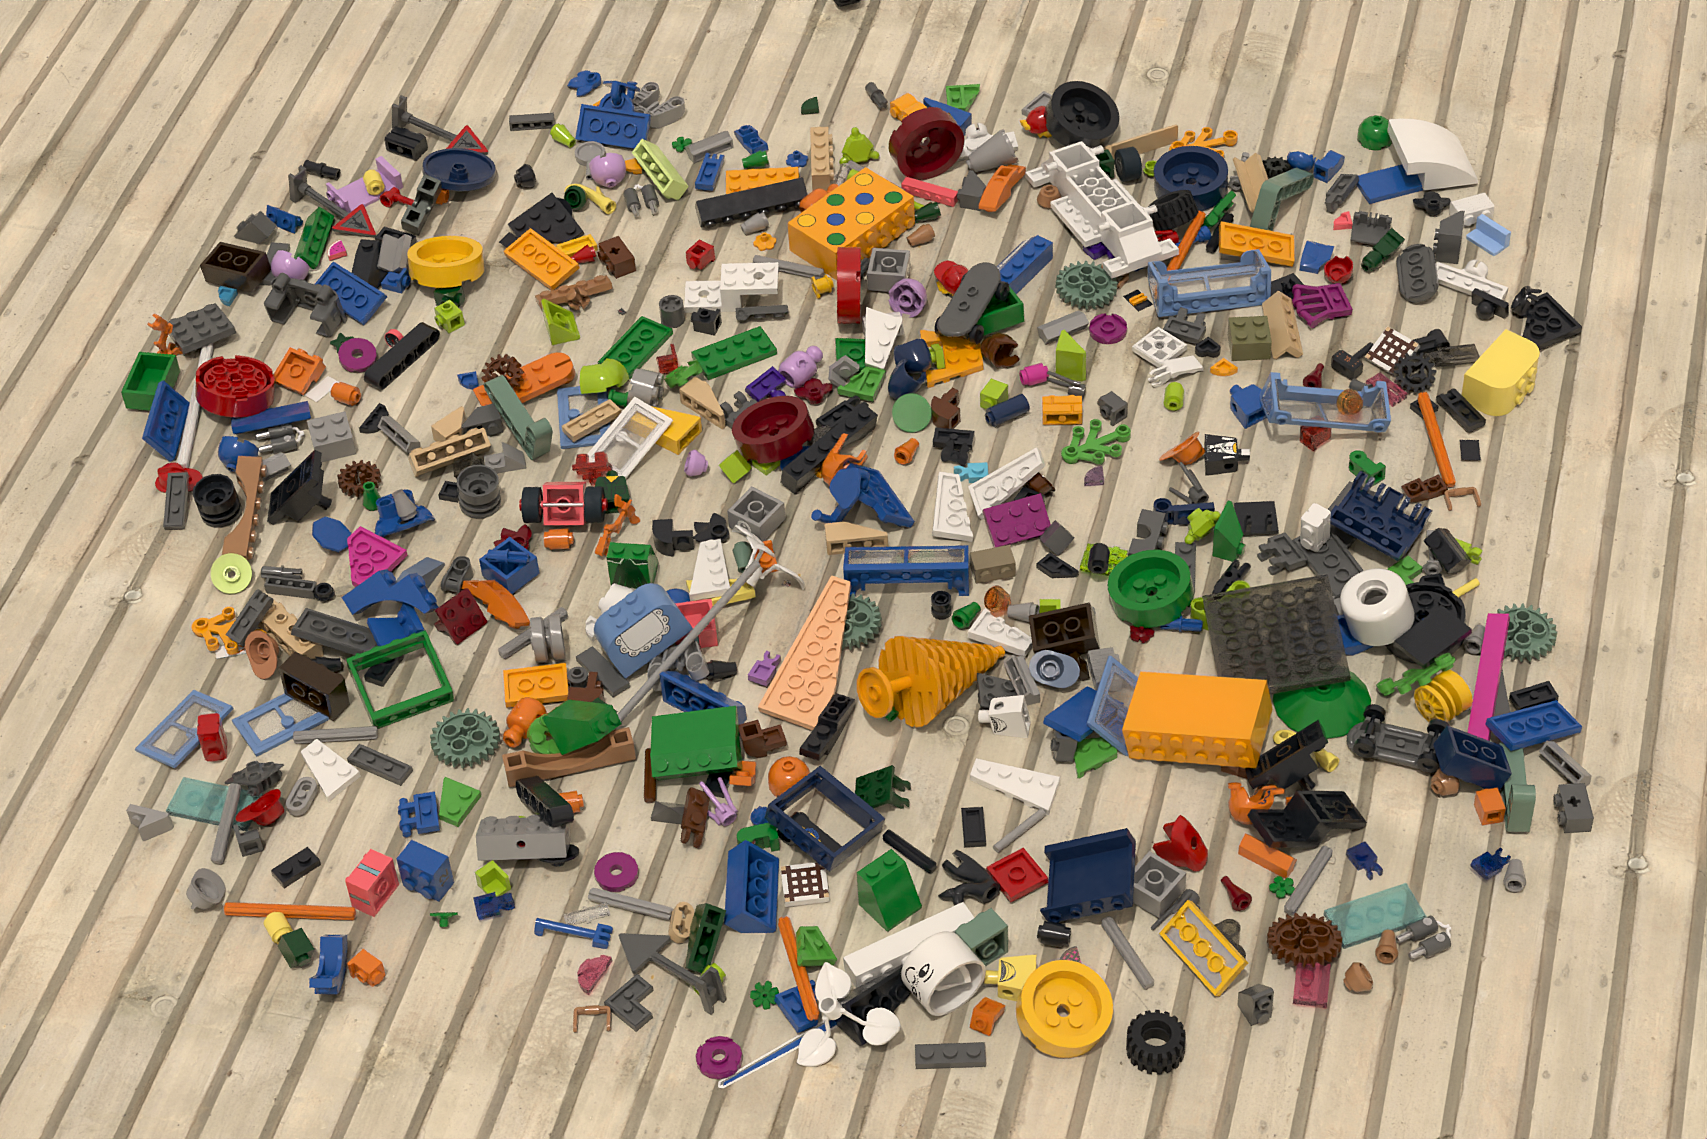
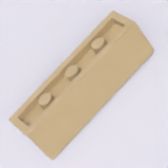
(1148, 141)
(1251, 177)
(1282, 325)

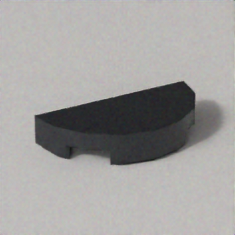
(371, 423)

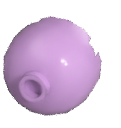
(608, 170)
(284, 263)
(908, 297)

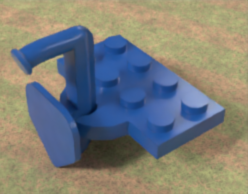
(614, 119)
(869, 487)

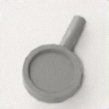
(586, 152)

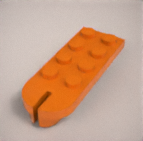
(538, 378)

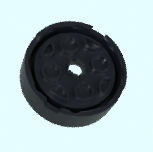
(1085, 102)
(1425, 599)

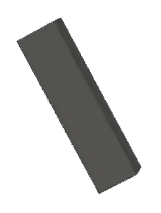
(531, 121)
(290, 587)

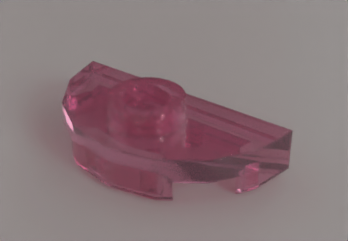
(591, 972)

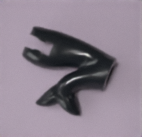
(979, 885)

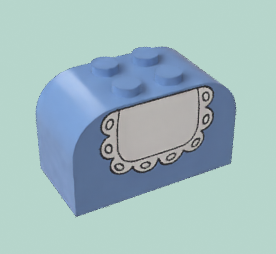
(640, 628)

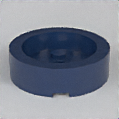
(1193, 166)

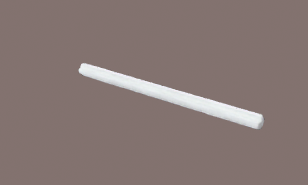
(193, 415)

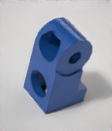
(1329, 164)

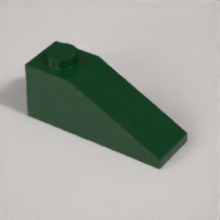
(703, 936)

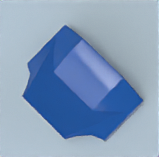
(1314, 256)

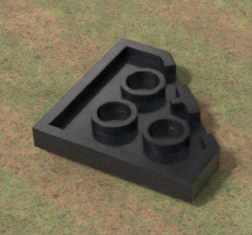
(548, 220)
(1549, 322)

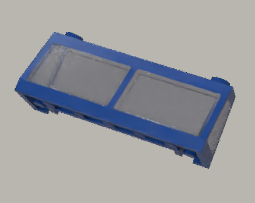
(907, 565)

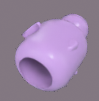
(800, 366)

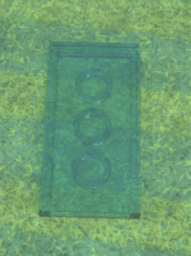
(205, 802)
(1370, 915)

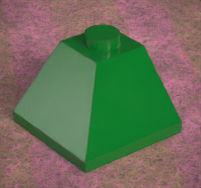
(1228, 535)

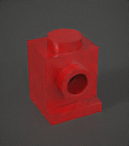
(697, 258)

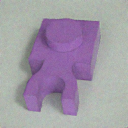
(764, 670)

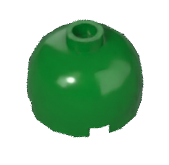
(1374, 133)

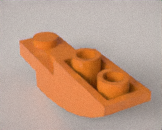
(1000, 186)
(499, 601)

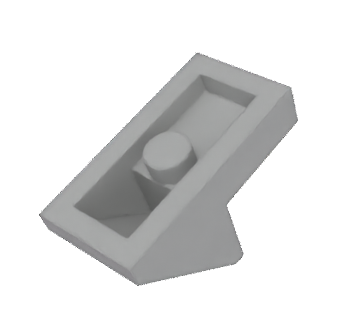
(509, 460)
(150, 821)

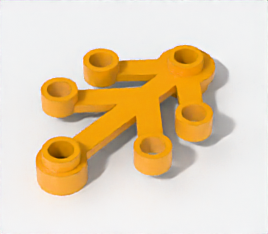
(1229, 139)
(204, 627)

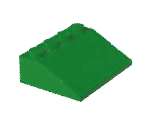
(695, 743)

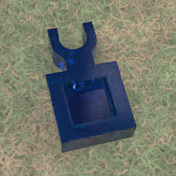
(1364, 857)
(1489, 865)

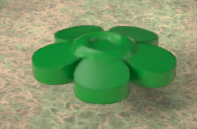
(681, 143)
(1282, 887)

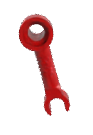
(389, 197)

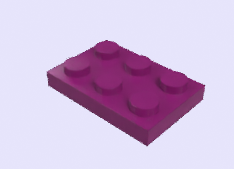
(1016, 520)

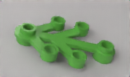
(1074, 452)
(1422, 675)

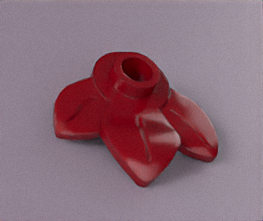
(813, 390)
(522, 536)

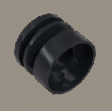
(217, 500)

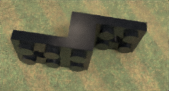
(1306, 819)

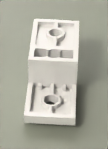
(735, 281)

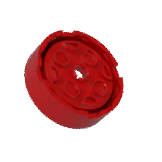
(848, 285)
(234, 386)

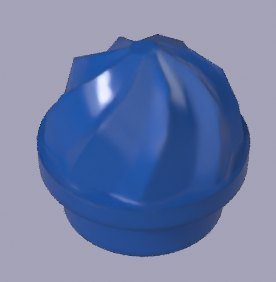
(758, 815)

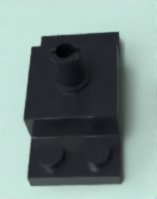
(299, 491)
(1290, 760)

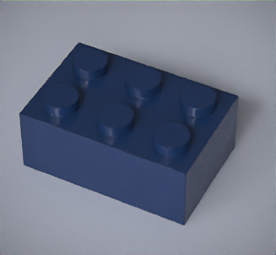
(1472, 758)

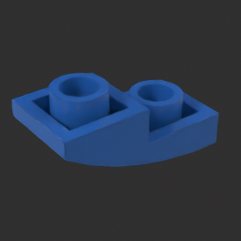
(750, 139)

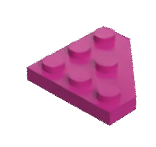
(370, 554)

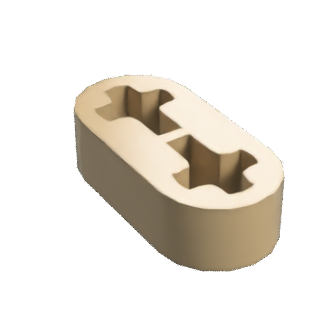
(677, 920)

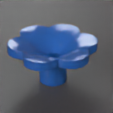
(797, 159)

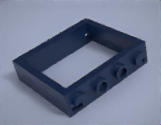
(839, 795)

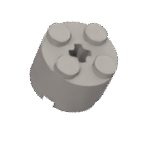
(646, 386)

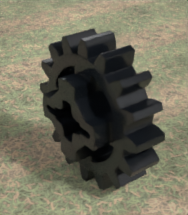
(1410, 365)

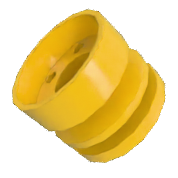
(1443, 697)

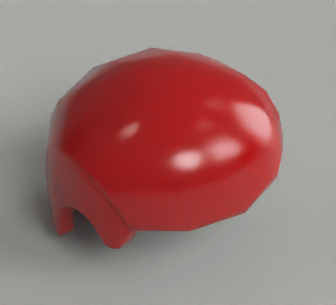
(1338, 269)

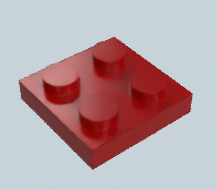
(1017, 874)

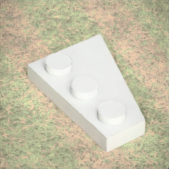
(329, 769)

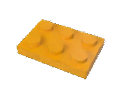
(542, 683)

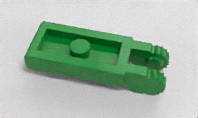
(1217, 212)

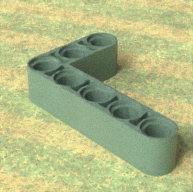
(1276, 190)
(532, 436)
(1517, 795)

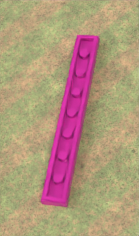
(1488, 674)

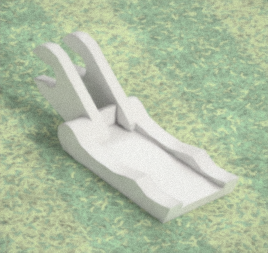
(1173, 368)

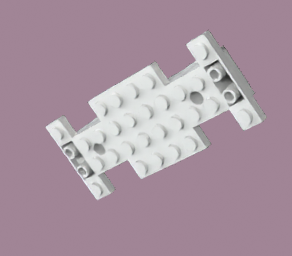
(1101, 209)

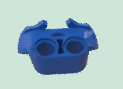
(389, 519)

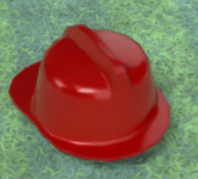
(173, 467)
(264, 810)

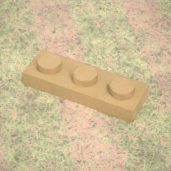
(591, 420)

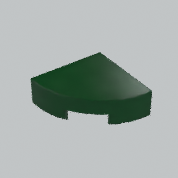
(810, 106)

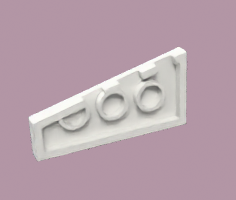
(1006, 480)
(950, 509)
(710, 572)
(1026, 785)

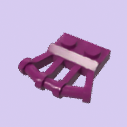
(1331, 298)

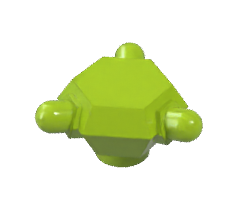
(858, 148)
(1200, 524)

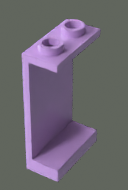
(355, 193)

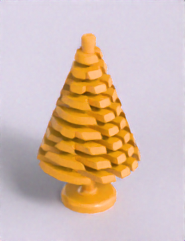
(922, 676)

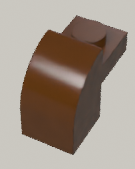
(945, 410)
(590, 693)
(758, 740)

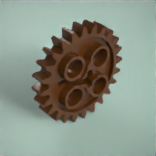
(1304, 939)

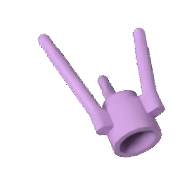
(725, 813)

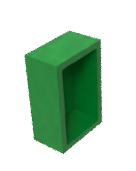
(1002, 314)
(144, 378)

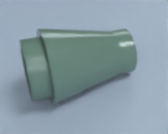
(742, 553)

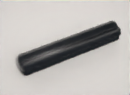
(1213, 242)
(909, 851)

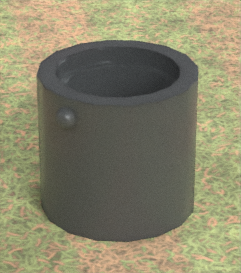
(672, 311)

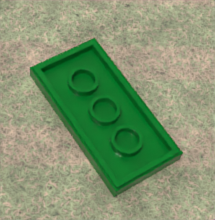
(638, 344)

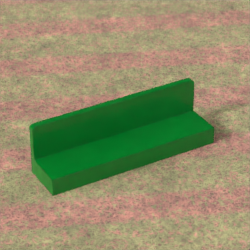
(314, 237)

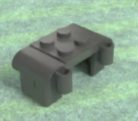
(320, 299)

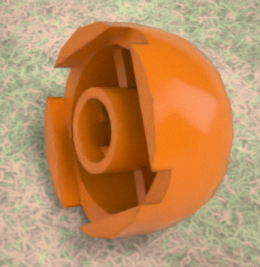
(785, 774)

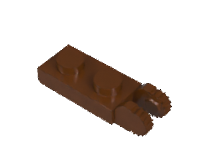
(694, 816)

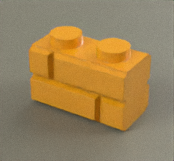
(1061, 410)

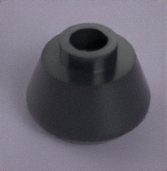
(525, 176)

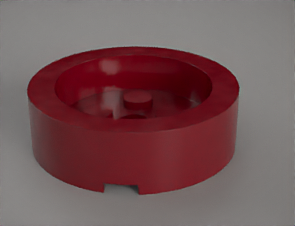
(939, 150)
(780, 415)

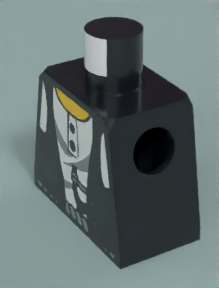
(1222, 454)

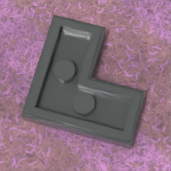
(626, 1002)

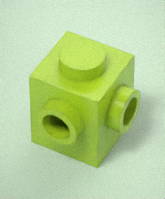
(449, 316)

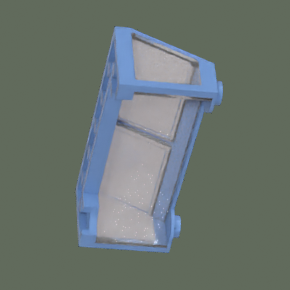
(1210, 286)
(1319, 408)

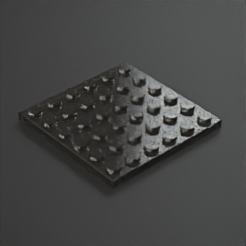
(1278, 634)

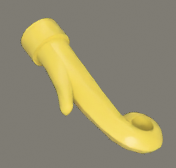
(605, 203)
(1326, 759)

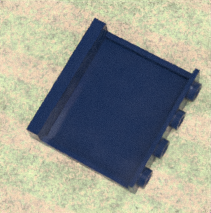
(1090, 875)

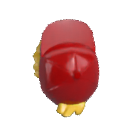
(1036, 122)
(949, 276)

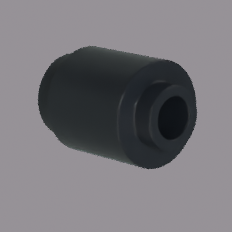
(1099, 558)
(1054, 934)

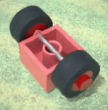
(563, 504)

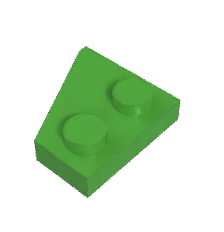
(962, 95)
(864, 384)
(1092, 754)
(457, 801)
(813, 947)

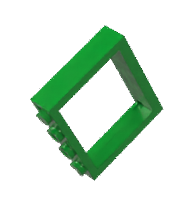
(413, 705)

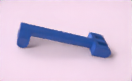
(600, 936)

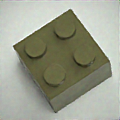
(1249, 338)

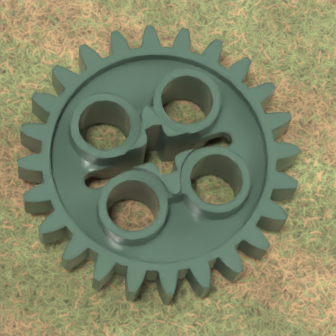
(1085, 285)
(861, 621)
(1528, 632)
(465, 738)

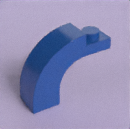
(331, 964)

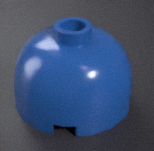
(230, 449)

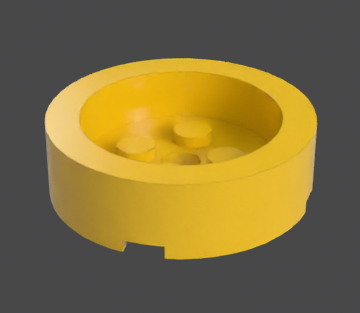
(445, 261)
(1076, 990)

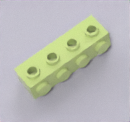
(660, 170)

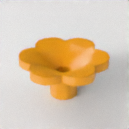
(764, 241)

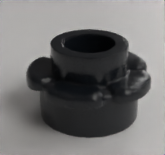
(324, 592)

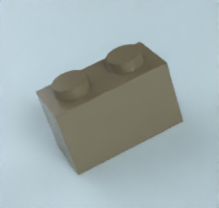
(992, 564)

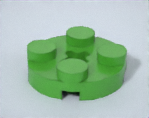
(680, 374)
(538, 739)

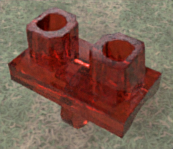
(591, 470)

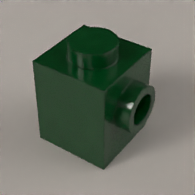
(1106, 163)
(454, 294)
(296, 948)

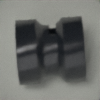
(941, 605)

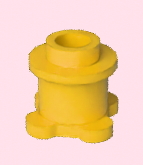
(822, 285)

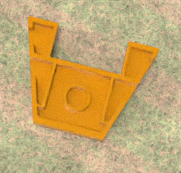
(959, 354)

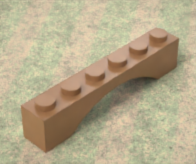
(249, 477)
(610, 750)

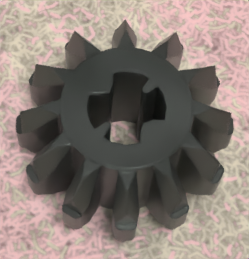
(1275, 166)

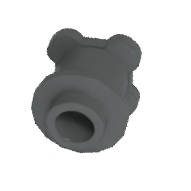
(577, 677)

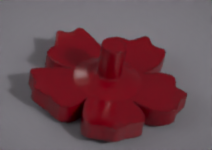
(1141, 633)

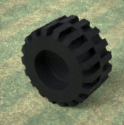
(1174, 210)
(1156, 1026)

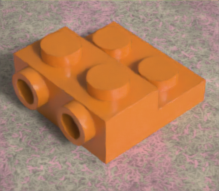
(298, 370)

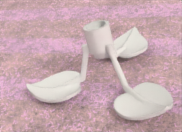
(756, 544)
(831, 985)

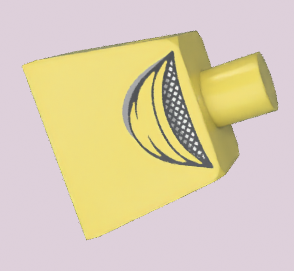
(1011, 975)

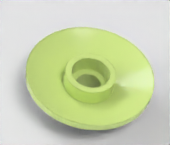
(226, 564)

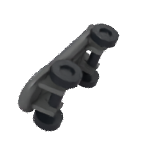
(970, 301)
(1395, 742)

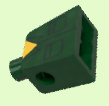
(613, 485)

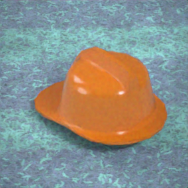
(1187, 451)

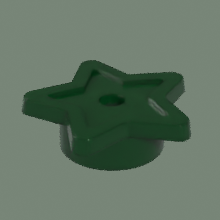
(340, 339)

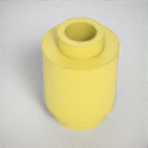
(373, 182)
(276, 926)

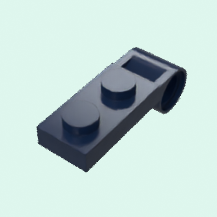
(1178, 513)

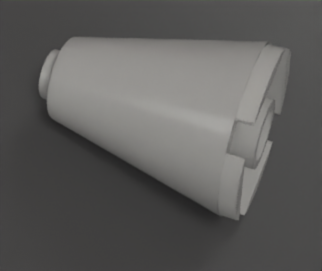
(992, 153)

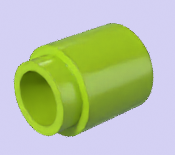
(1174, 396)

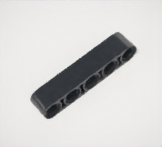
(401, 356)
(544, 801)

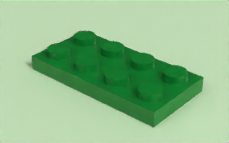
(734, 353)

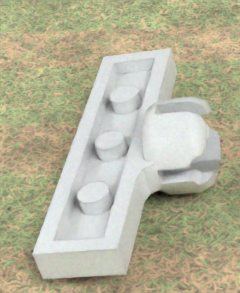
(978, 137)
(1469, 279)

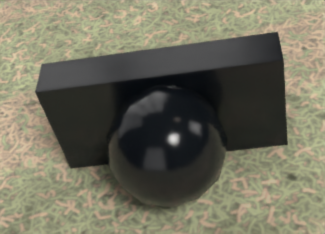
(1489, 305)

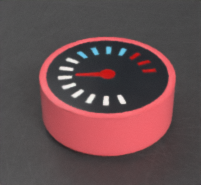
(392, 337)

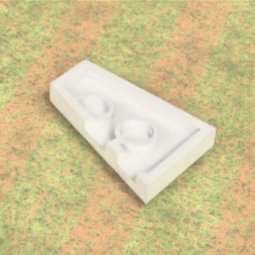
(880, 337)
(996, 633)

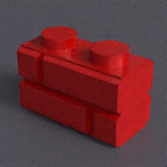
(212, 737)

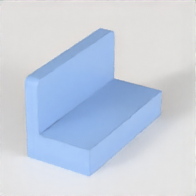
(1489, 235)

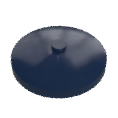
(460, 169)

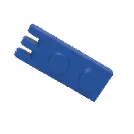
(709, 172)

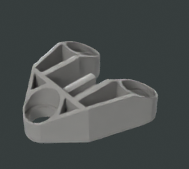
(661, 115)
(692, 656)

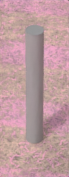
(1019, 830)

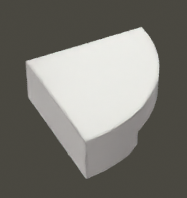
(590, 622)

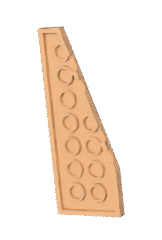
(812, 664)

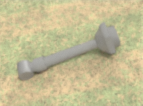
(1234, 181)
(1432, 566)

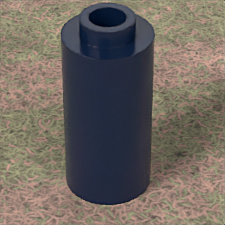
(1007, 410)

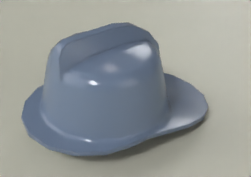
(1054, 669)

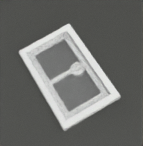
(631, 436)

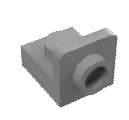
(842, 370)

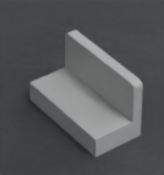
(394, 253)

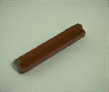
(649, 782)

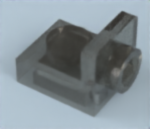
(466, 461)

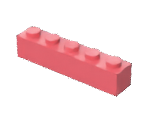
(930, 191)

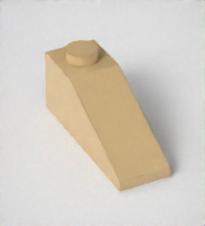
(701, 399)
(846, 534)

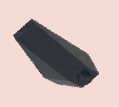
(366, 262)
(882, 992)

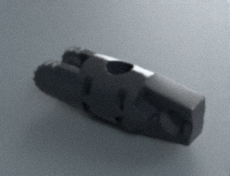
(1231, 575)

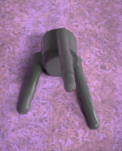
(1075, 387)
(1196, 492)
(1188, 894)

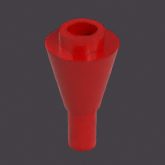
(584, 255)

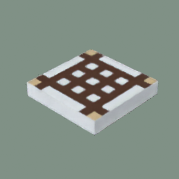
(1389, 348)
(804, 884)

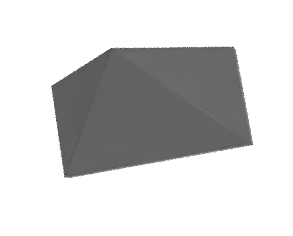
(667, 812)

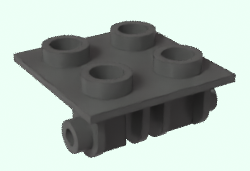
(1369, 229)
(992, 687)
(257, 776)

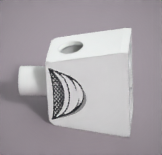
(1007, 716)

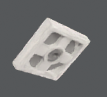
(1159, 347)

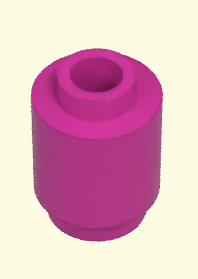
(1033, 374)

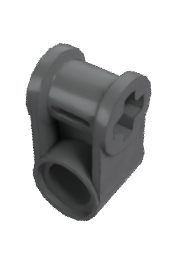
(457, 573)

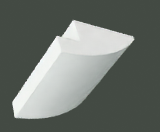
(1431, 153)

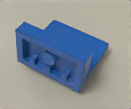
(388, 629)

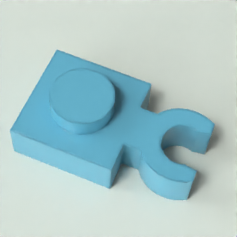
(973, 473)

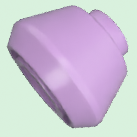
(695, 463)

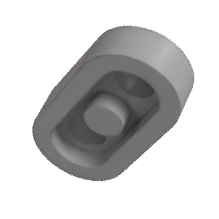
(300, 799)

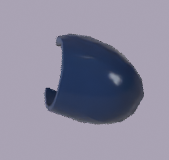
(917, 354)
(901, 383)

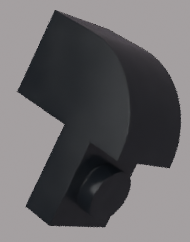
(668, 540)

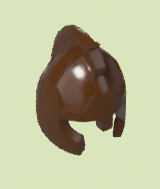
(998, 350)

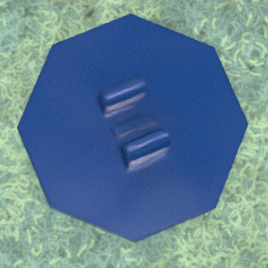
(331, 534)

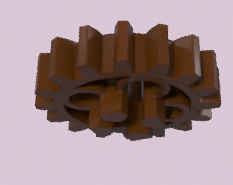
(498, 365)
(349, 477)

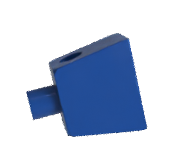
(1246, 405)

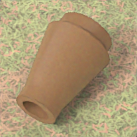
(921, 235)
(1387, 947)

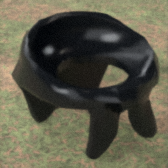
(1520, 303)

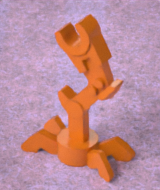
(161, 325)
(625, 510)

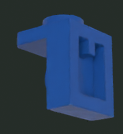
(396, 282)

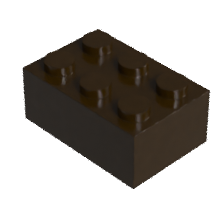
(235, 267)
(1065, 630)
(314, 685)

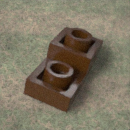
(1424, 490)

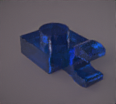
(489, 905)

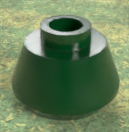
(576, 197)

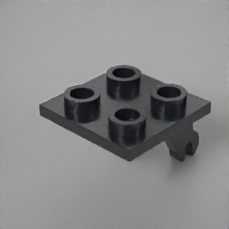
(1257, 517)

